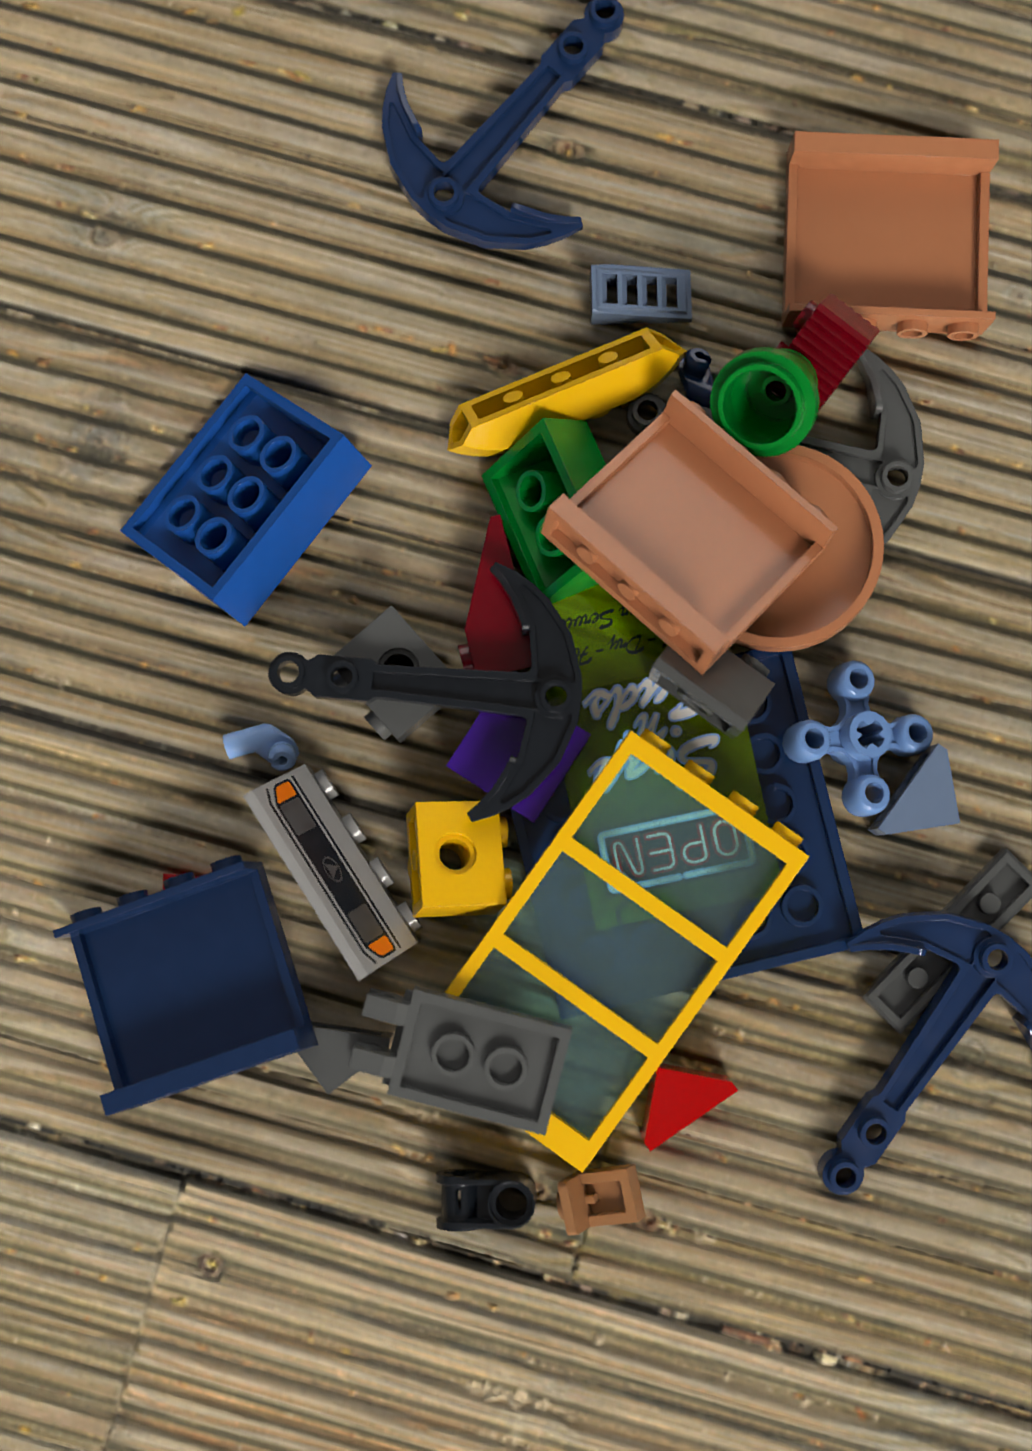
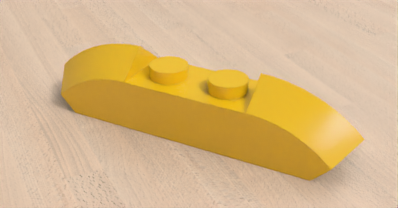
(569, 390)

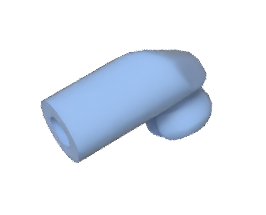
(265, 741)

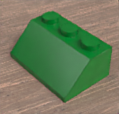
(526, 480)

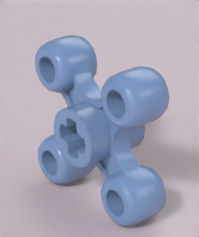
(857, 738)

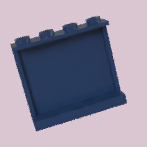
(189, 983)

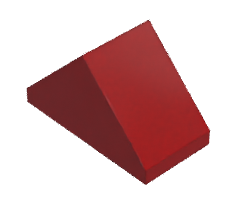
(679, 1098)

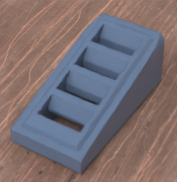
(625, 275)

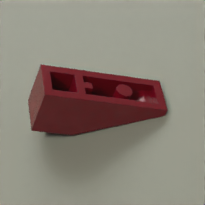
(491, 624)

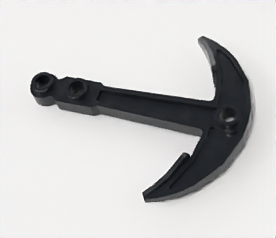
(484, 691)

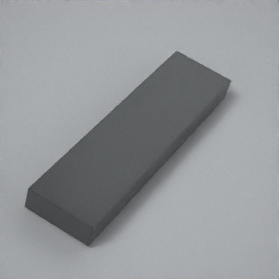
(914, 979)

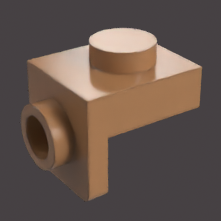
(600, 1198)

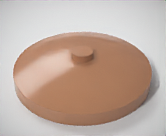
(842, 576)

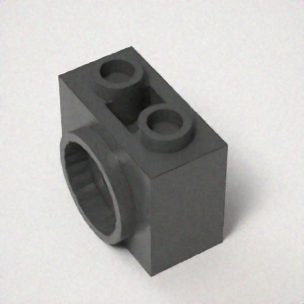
(385, 641)

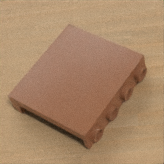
(890, 230)
(689, 532)

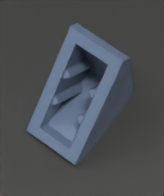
(922, 798)

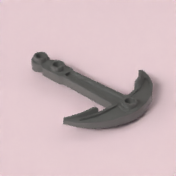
(896, 446)

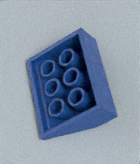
(247, 498)

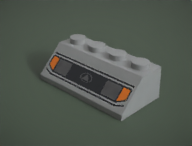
(334, 869)

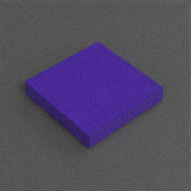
(489, 747)

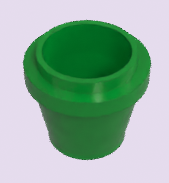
(752, 413)

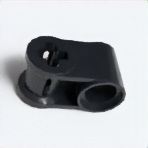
(480, 1199)

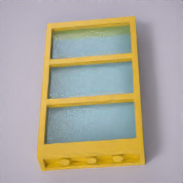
(629, 928)

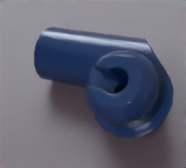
(696, 376)

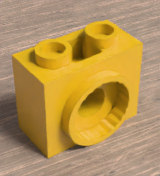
(482, 881)

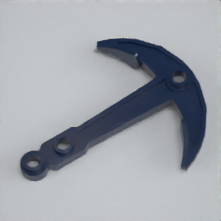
(478, 160)
(939, 1028)

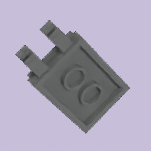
(466, 1056)

